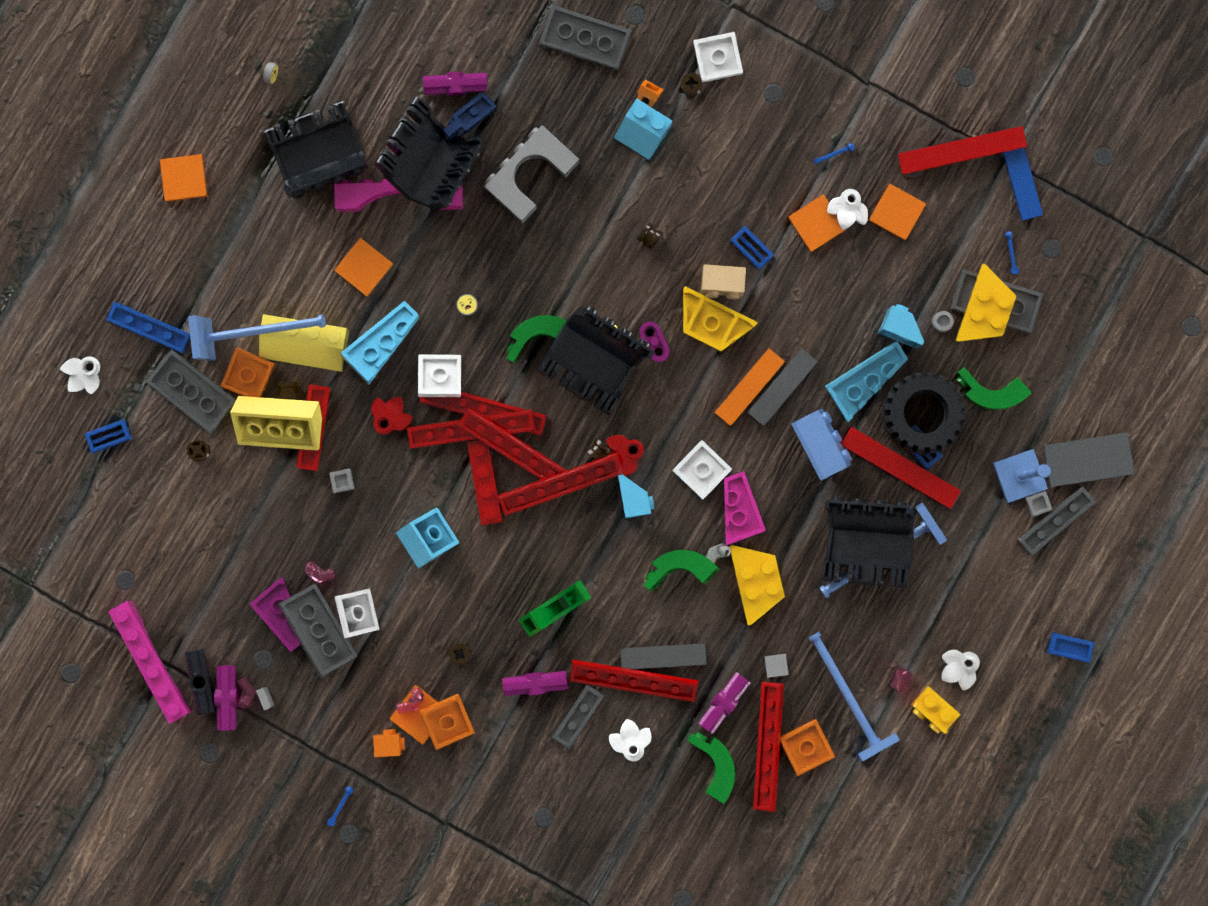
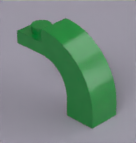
(534, 327)
(992, 399)
(677, 560)
(554, 608)
(724, 775)

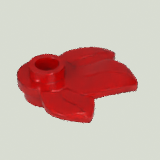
(392, 413)
(621, 446)

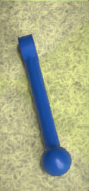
(850, 147)
(1014, 270)
(332, 821)

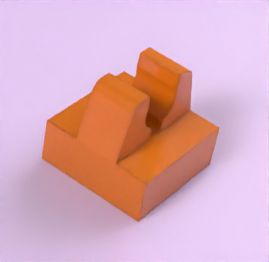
(649, 91)

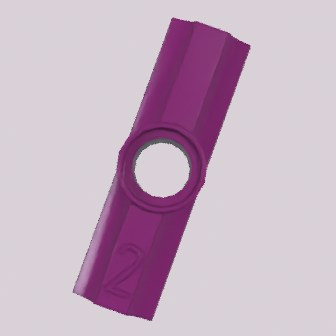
(455, 84)
(535, 683)
(226, 698)
(724, 703)

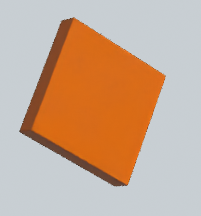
(183, 178)
(897, 212)
(815, 224)
(363, 267)
(247, 374)
(412, 721)
(447, 721)
(806, 747)

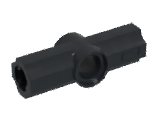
(202, 696)

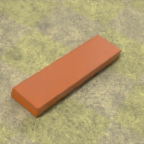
(749, 387)

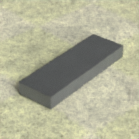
(578, 716)

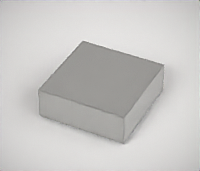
(342, 481)
(1038, 503)
(776, 665)
(265, 698)

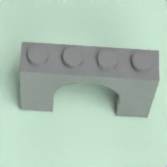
(541, 146)

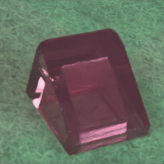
(901, 679)

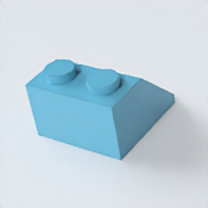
(643, 129)
(901, 327)
(634, 498)
(427, 537)

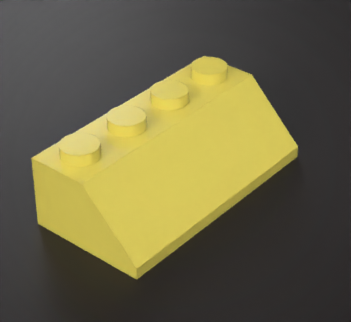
(304, 346)
(277, 423)

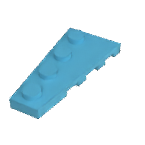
(376, 345)
(859, 384)

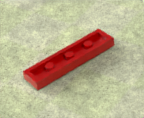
(310, 458)
(484, 482)

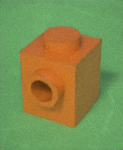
(388, 744)

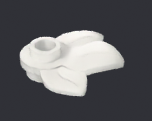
(846, 211)
(80, 376)
(958, 670)
(630, 737)

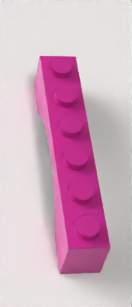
(354, 196)
(142, 650)

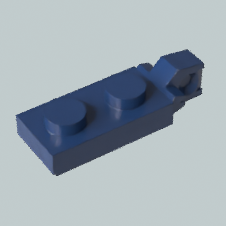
(469, 116)

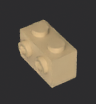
(723, 281)

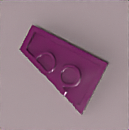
(267, 608)

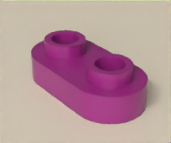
(656, 341)

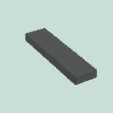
(782, 387)
(1056, 521)
(663, 656)

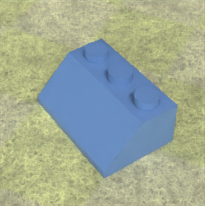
(822, 443)

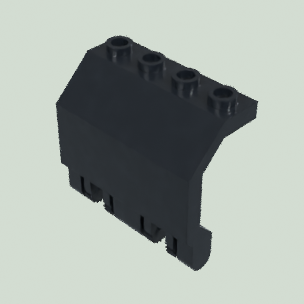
(318, 153)
(425, 163)
(594, 357)
(869, 541)

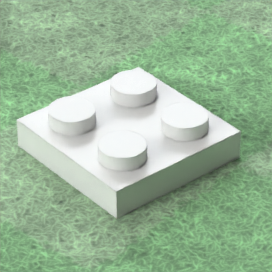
(718, 57)
(439, 376)
(702, 469)

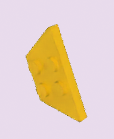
(987, 308)
(712, 321)
(757, 581)

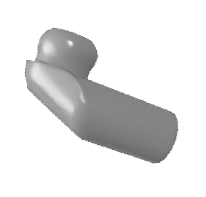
(718, 551)

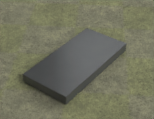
(585, 37)
(1024, 308)
(191, 391)
(1089, 459)
(317, 630)

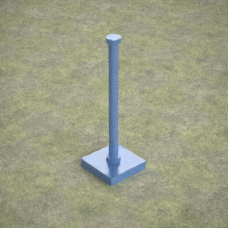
(203, 337)
(1021, 475)
(927, 525)
(875, 743)

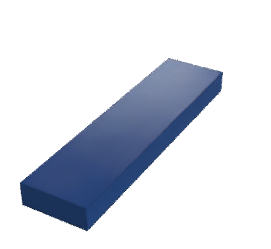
(1022, 184)
(149, 327)

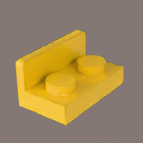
(935, 710)

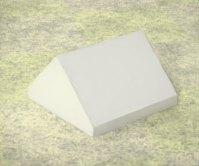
(357, 613)

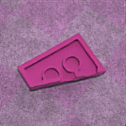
(741, 511)

